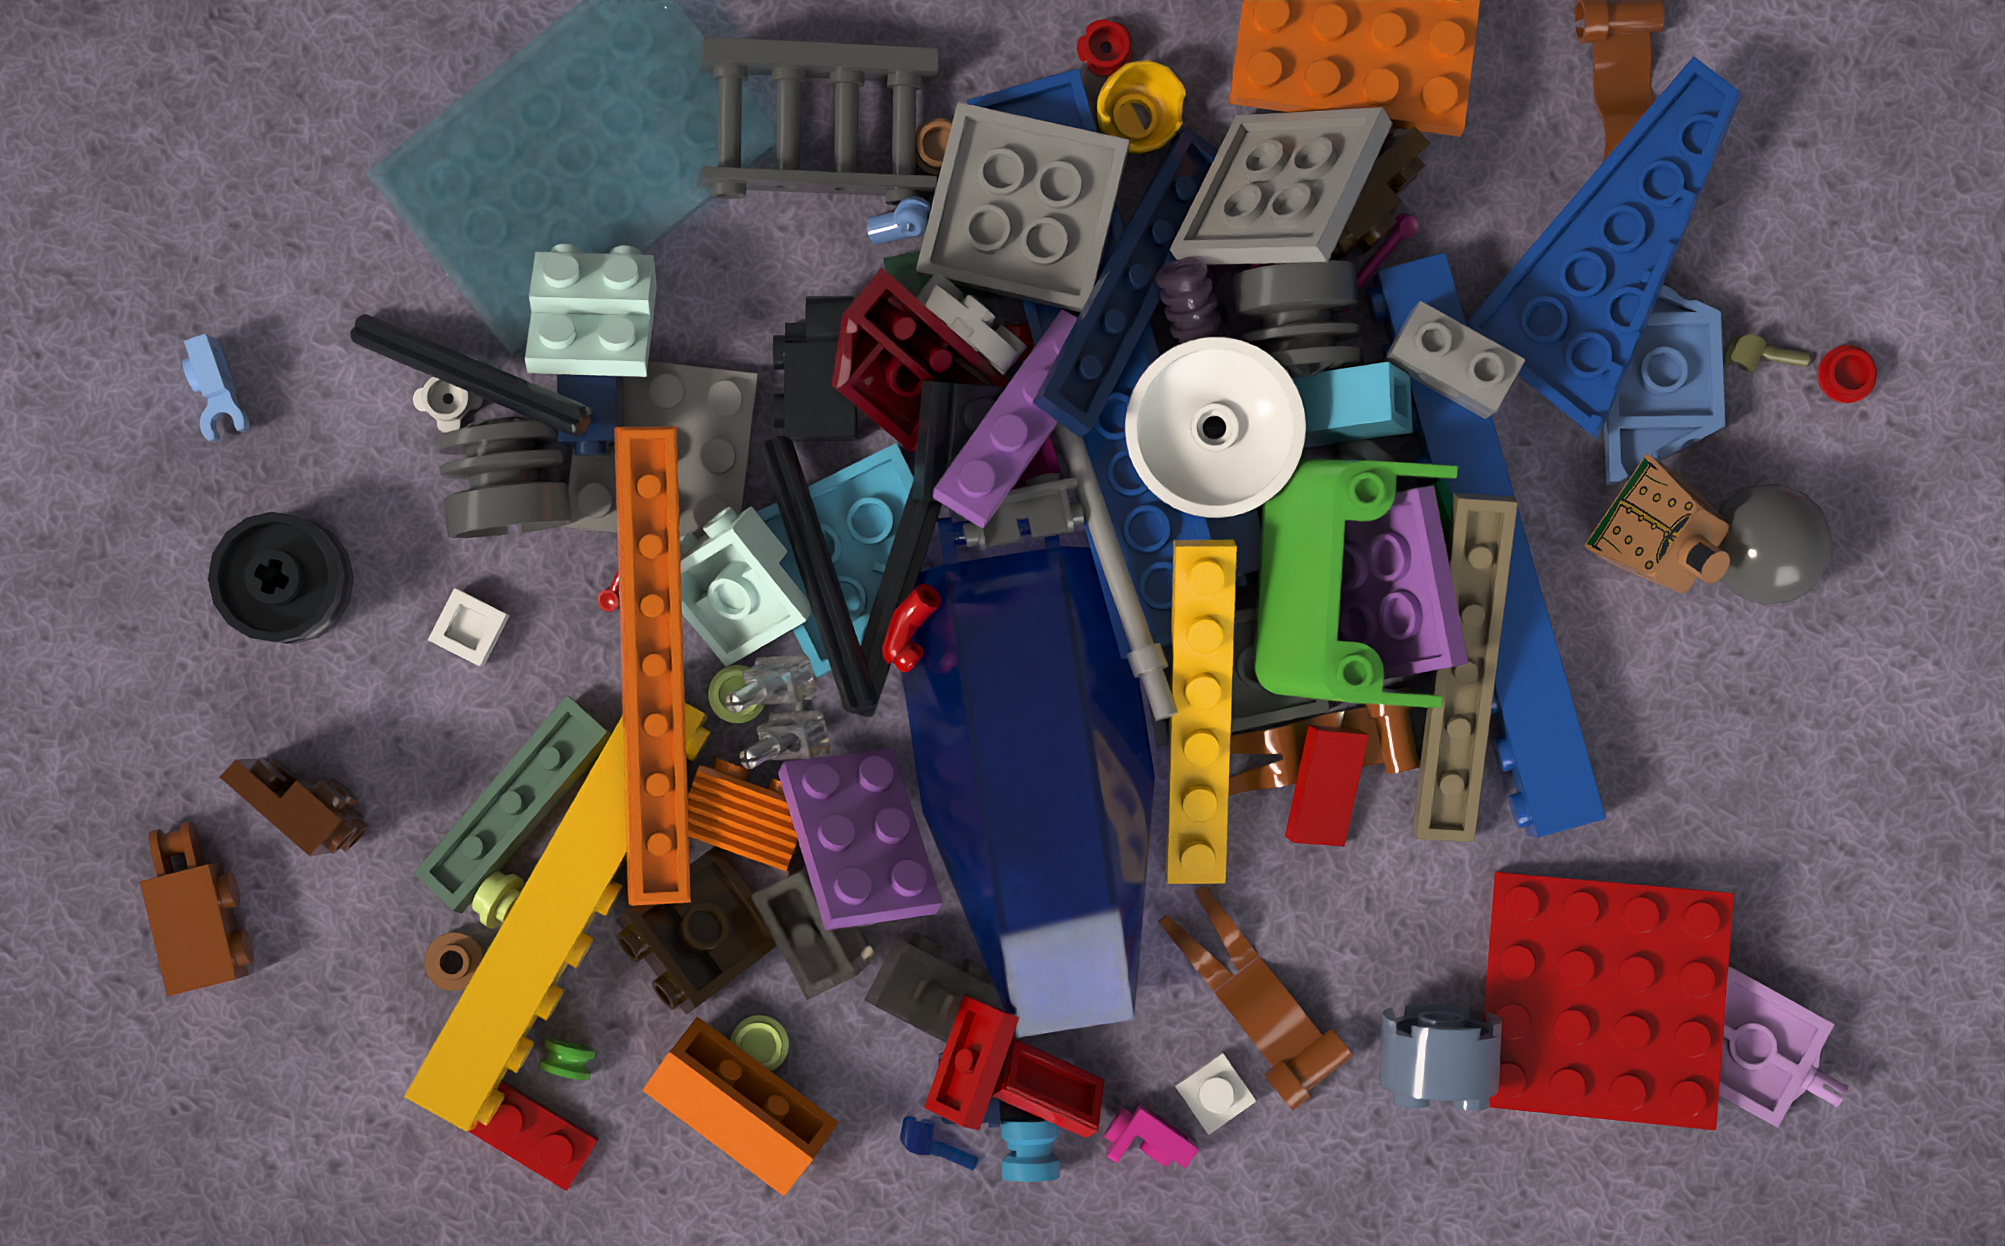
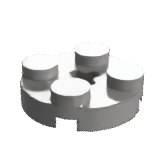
(971, 323)

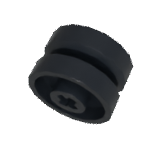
(247, 571)

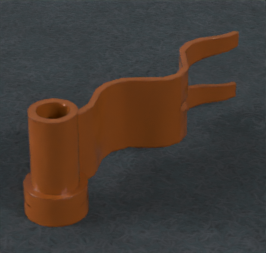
(1620, 60)
(1389, 742)
(1263, 1008)

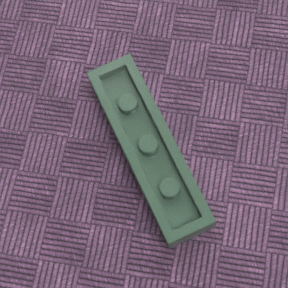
(514, 804)

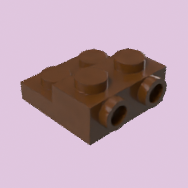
(309, 812)

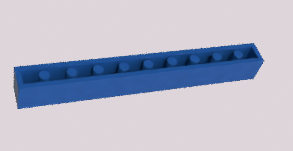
(1531, 691)

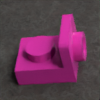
(1161, 1139)

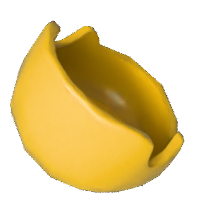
(1153, 88)

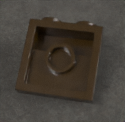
(1378, 199)
(700, 942)

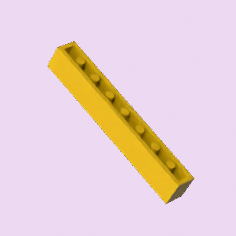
(536, 945)

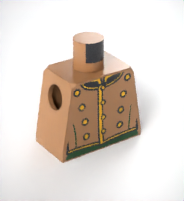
(1662, 530)

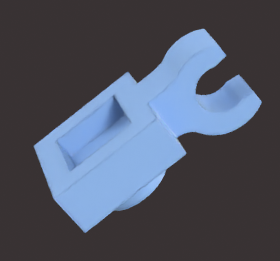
(209, 373)

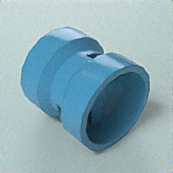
(1030, 1149)

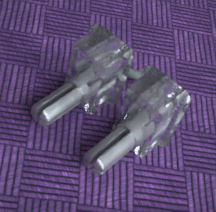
(787, 733)

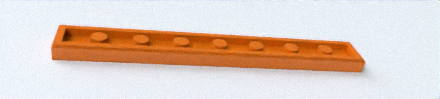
(652, 665)

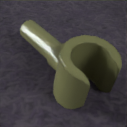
(1750, 348)

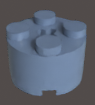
(1440, 1056)

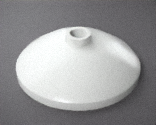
(1260, 417)

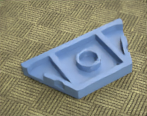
(1670, 388)

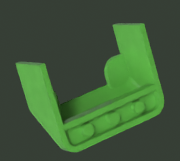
(1302, 576)

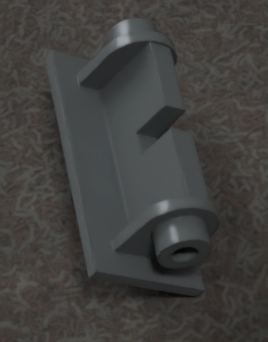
(1041, 502)

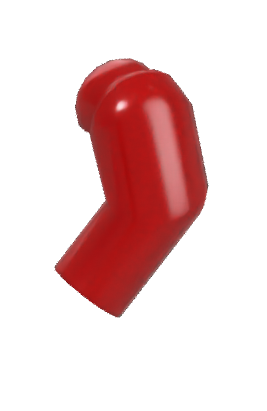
(904, 623)

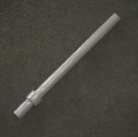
(1146, 658)

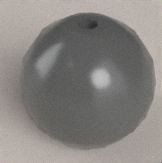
(1774, 544)

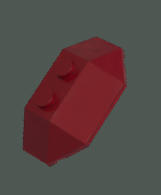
(890, 347)

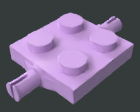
(1771, 1051)

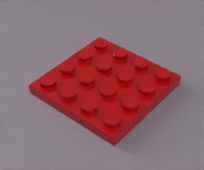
(1609, 998)

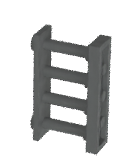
(847, 70)

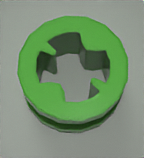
(567, 1059)

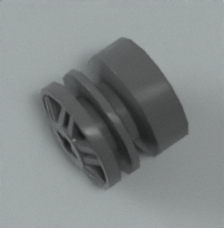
(1298, 312)
(503, 478)

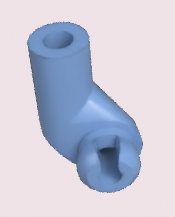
(905, 222)

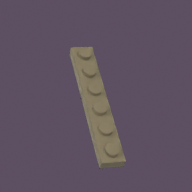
(1458, 732)

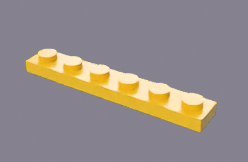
(1203, 697)

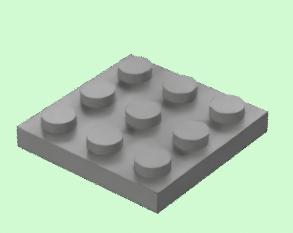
(1282, 187)
(1023, 207)
(713, 444)

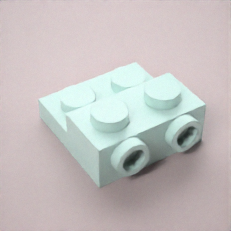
(591, 312)
(736, 586)

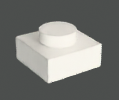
(468, 627)
(1215, 1093)

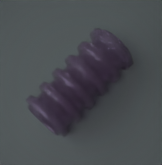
(1189, 300)

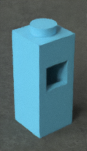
(1355, 404)

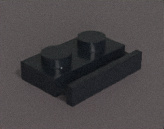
(946, 422)

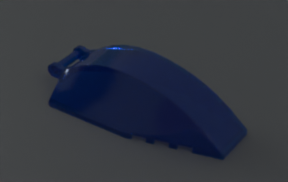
(1036, 777)

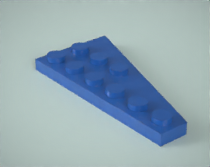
(1599, 266)

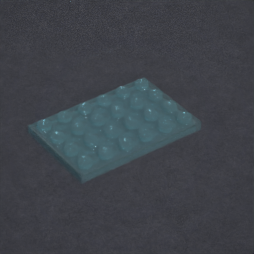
(566, 143)

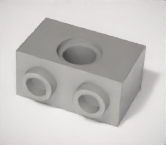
(1454, 360)

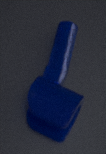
(918, 1139)

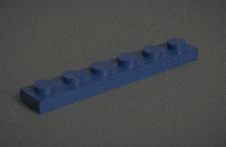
(1125, 291)

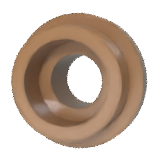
(466, 947)

